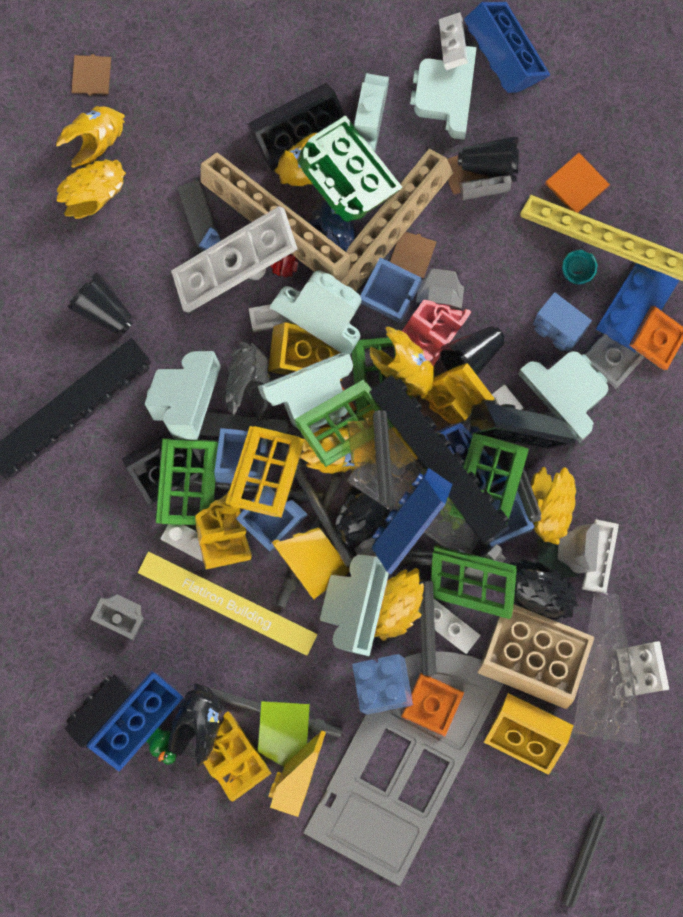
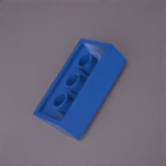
(506, 46)
(640, 291)
(410, 519)
(135, 721)

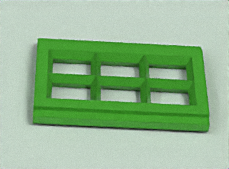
(360, 368)
(323, 411)
(513, 476)
(165, 479)
(486, 565)

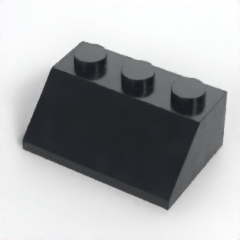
(145, 467)
(97, 710)

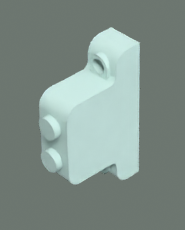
(445, 93)
(322, 310)
(310, 388)
(568, 390)

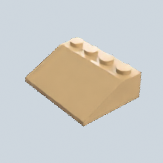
(537, 656)

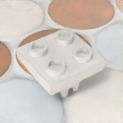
(648, 668)

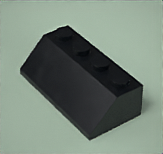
(294, 122)
(520, 426)

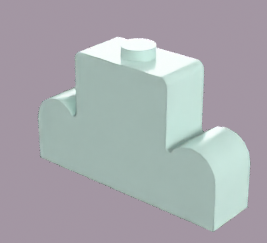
(371, 108)
(184, 394)
(355, 604)

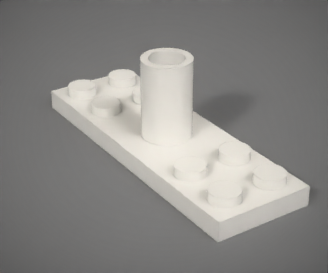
(234, 259)

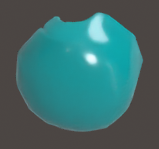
(579, 261)

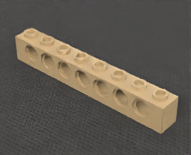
(254, 201)
(396, 217)

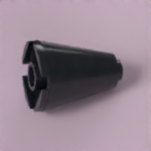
(492, 158)
(101, 305)
(474, 349)

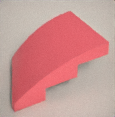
(433, 327)

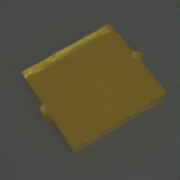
(362, 441)

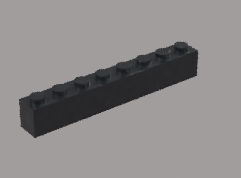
(70, 406)
(434, 454)

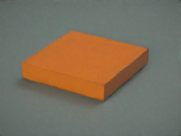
(577, 183)
(658, 338)
(433, 704)

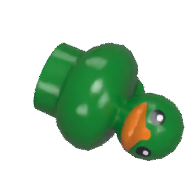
(159, 746)

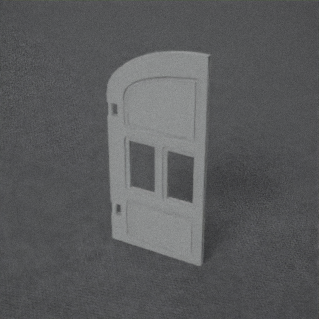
(373, 823)

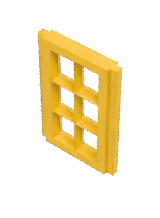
(286, 477)

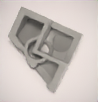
(485, 187)

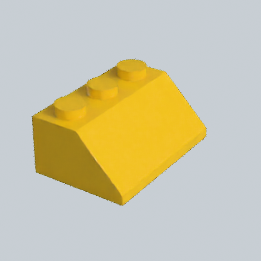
(529, 734)

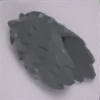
(245, 374)

